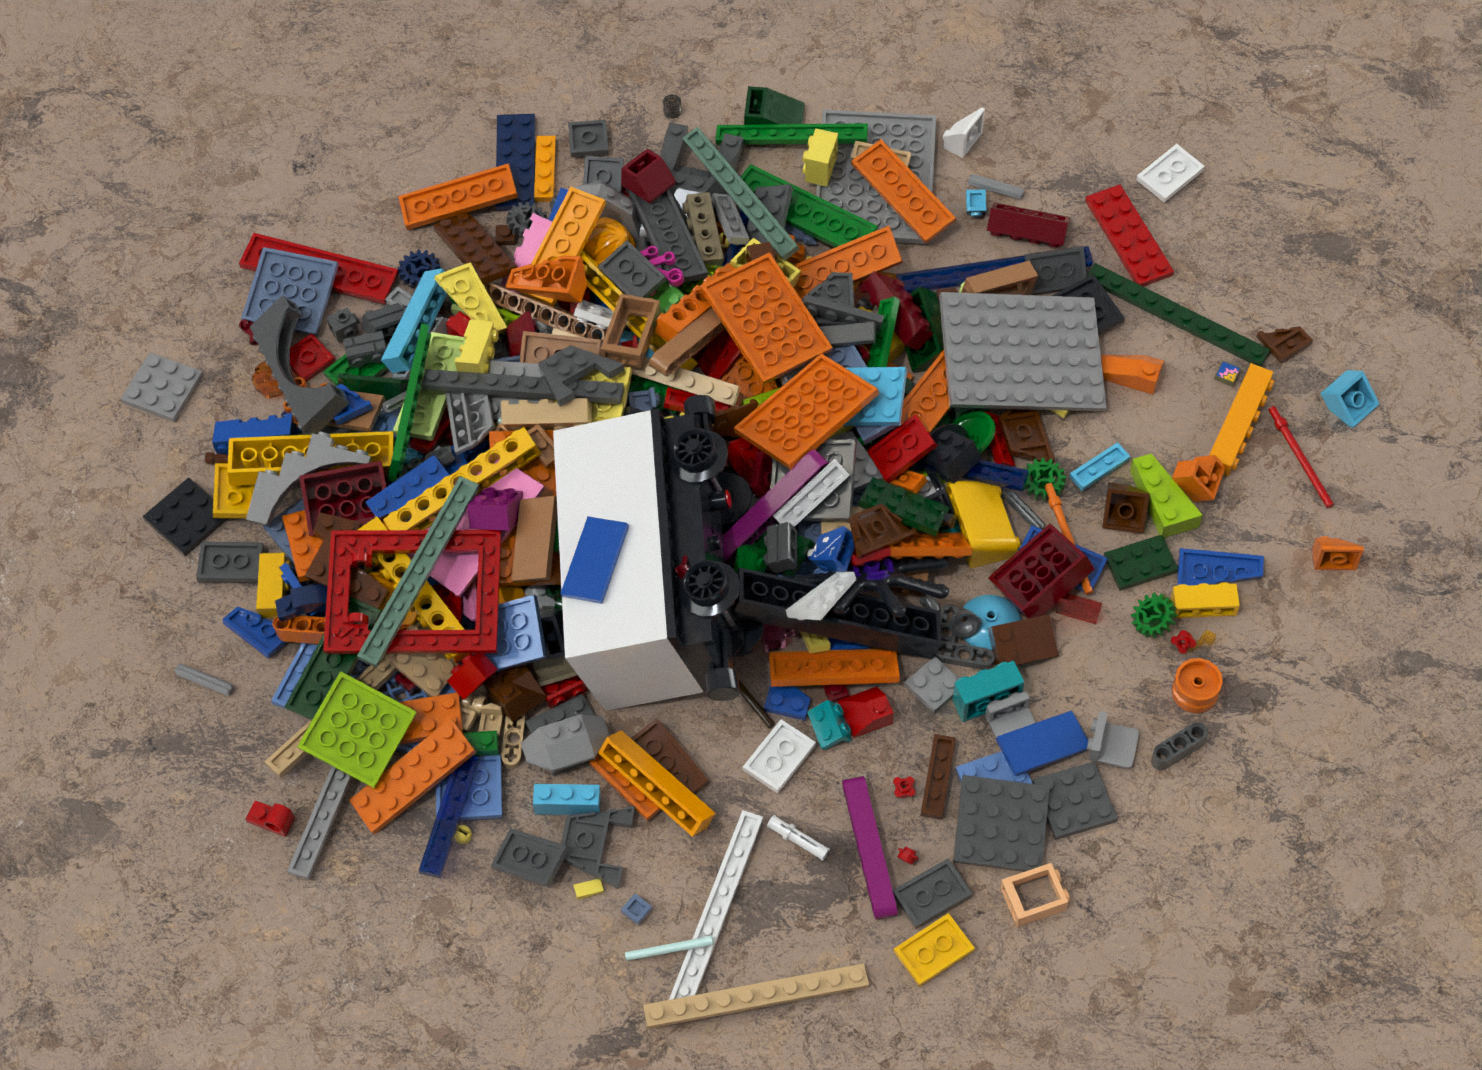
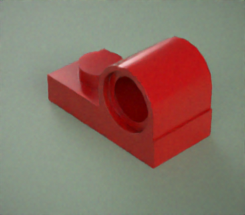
(271, 818)

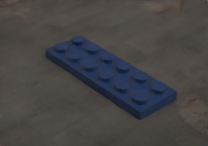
(517, 148)

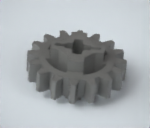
(519, 217)

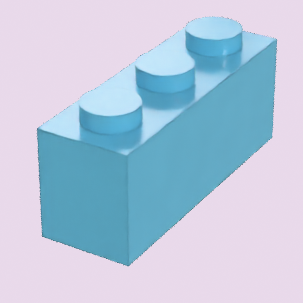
(566, 799)

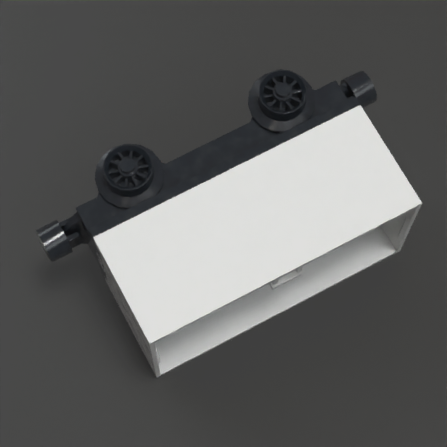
(653, 630)

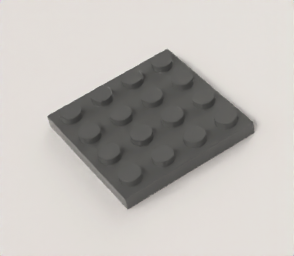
(838, 503)
(1001, 823)

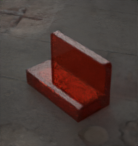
(1079, 608)

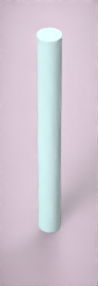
(669, 948)

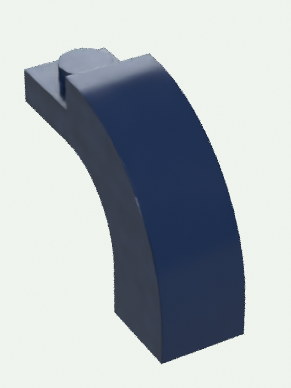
(302, 600)

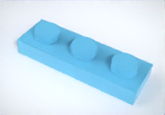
(1099, 466)

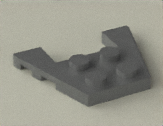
(572, 365)
(586, 839)

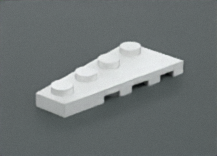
(822, 598)

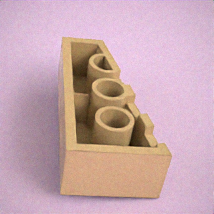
(545, 414)

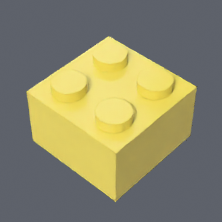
(820, 157)

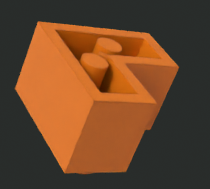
(1199, 477)

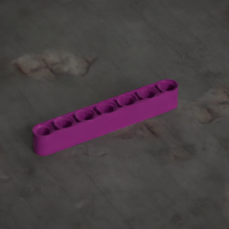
(755, 521)
(869, 848)

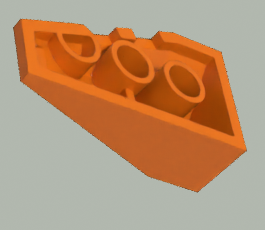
(555, 279)

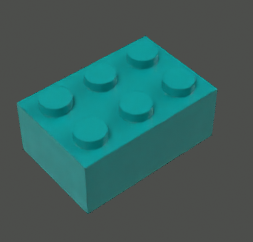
(976, 692)

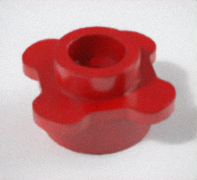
(1185, 636)
(904, 792)
(907, 855)

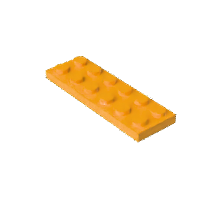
(569, 229)

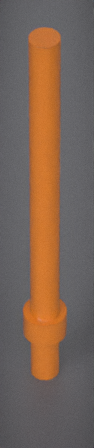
(1055, 504)

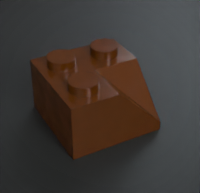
(515, 691)

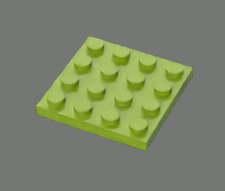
(357, 729)

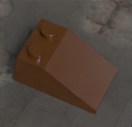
(1023, 640)

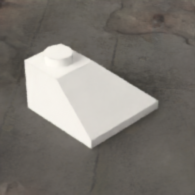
(964, 133)

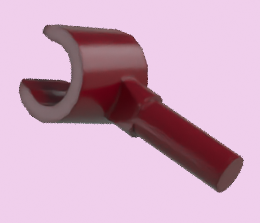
(682, 569)

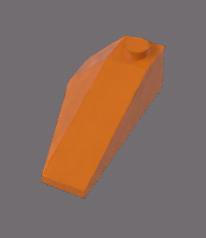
(1132, 371)

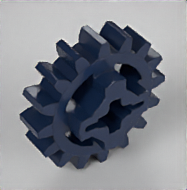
(416, 265)

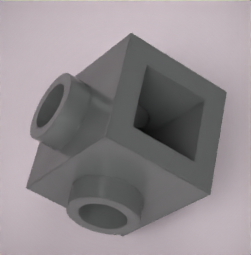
(343, 324)

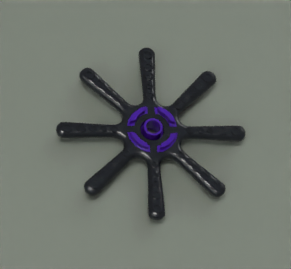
(883, 574)

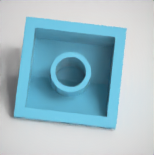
(1350, 397)

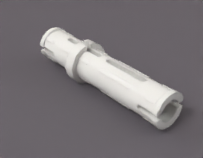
(797, 837)

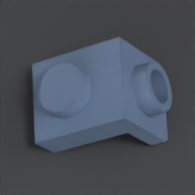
(643, 400)

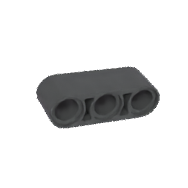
(1186, 739)

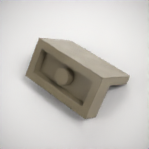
(552, 670)

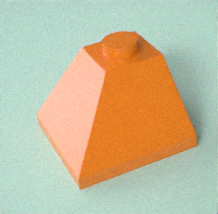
(1336, 554)

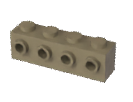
(703, 227)

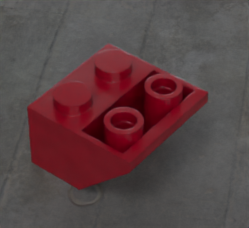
(647, 176)
(515, 332)

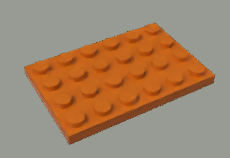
(766, 318)
(806, 411)

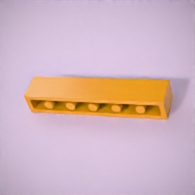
(1241, 416)
(656, 783)

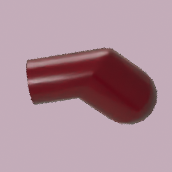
(245, 326)

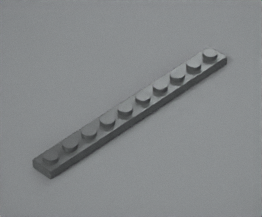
(517, 386)

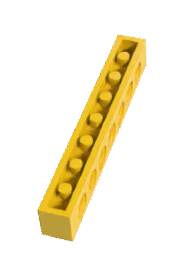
(490, 474)
(427, 595)

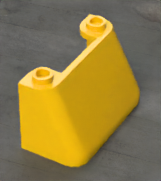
(983, 522)

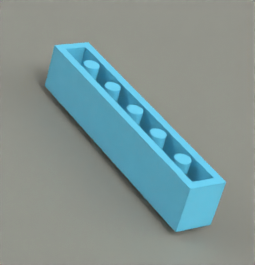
(420, 310)

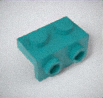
(829, 724)

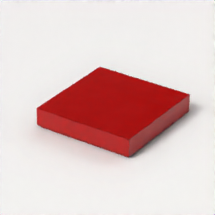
(309, 358)

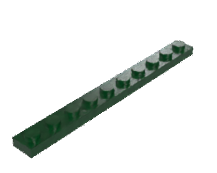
(1180, 316)

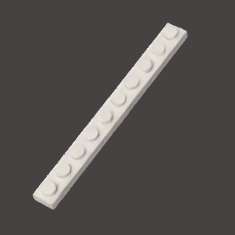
(718, 904)

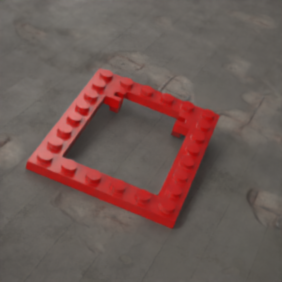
(356, 546)

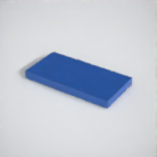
(594, 559)
(1043, 743)

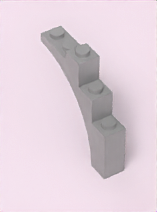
(272, 488)

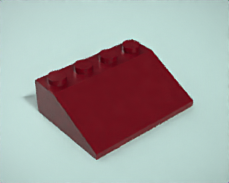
(342, 492)
(1041, 572)

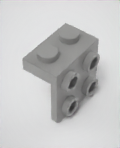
(1009, 714)
(1112, 743)

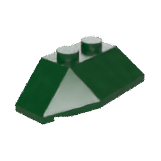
(374, 385)

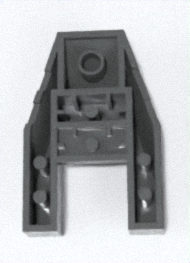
(690, 179)

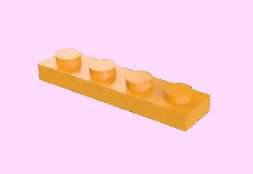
(545, 168)

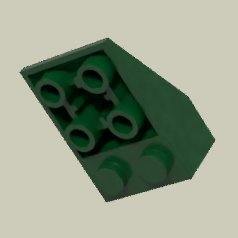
(771, 107)

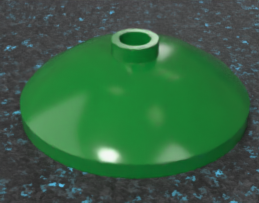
(979, 428)

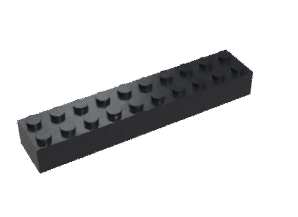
(864, 622)

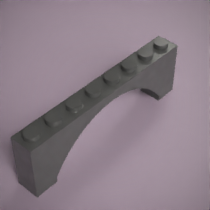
(274, 334)

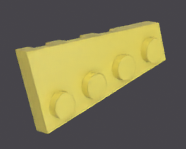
(470, 294)

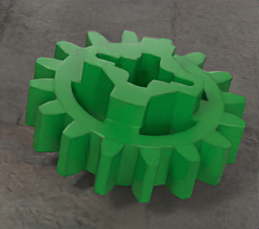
(1042, 474)
(1153, 615)

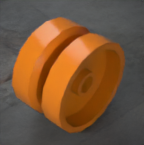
(1197, 685)

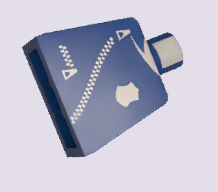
(833, 550)

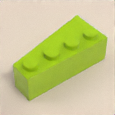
(1167, 503)

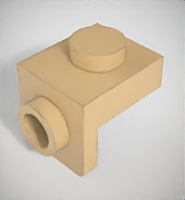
(491, 718)

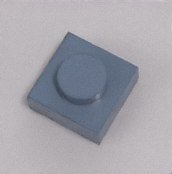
(636, 909)

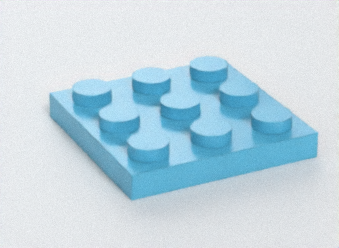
(888, 405)

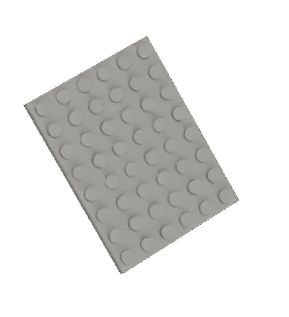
(849, 188)
(1022, 352)

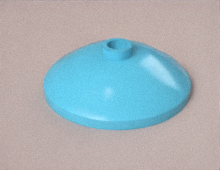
(987, 605)

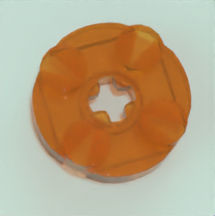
(262, 384)

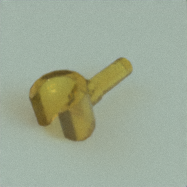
(1207, 636)

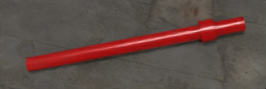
(1282, 425)

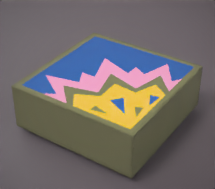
(1227, 373)

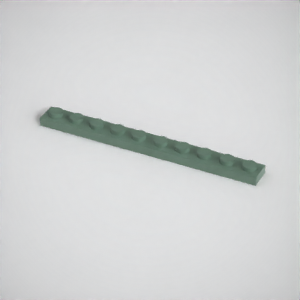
(741, 194)
(418, 572)

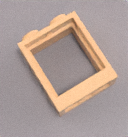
(1024, 917)

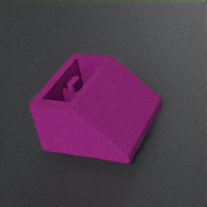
(494, 509)

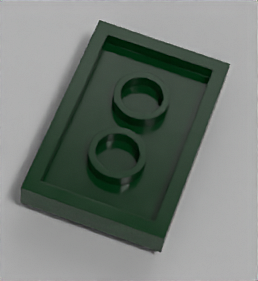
(1140, 562)

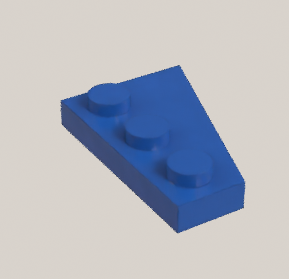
(254, 630)

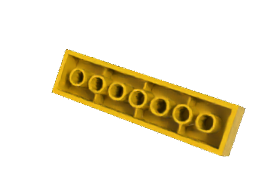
(257, 454)

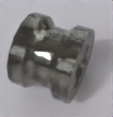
(672, 106)

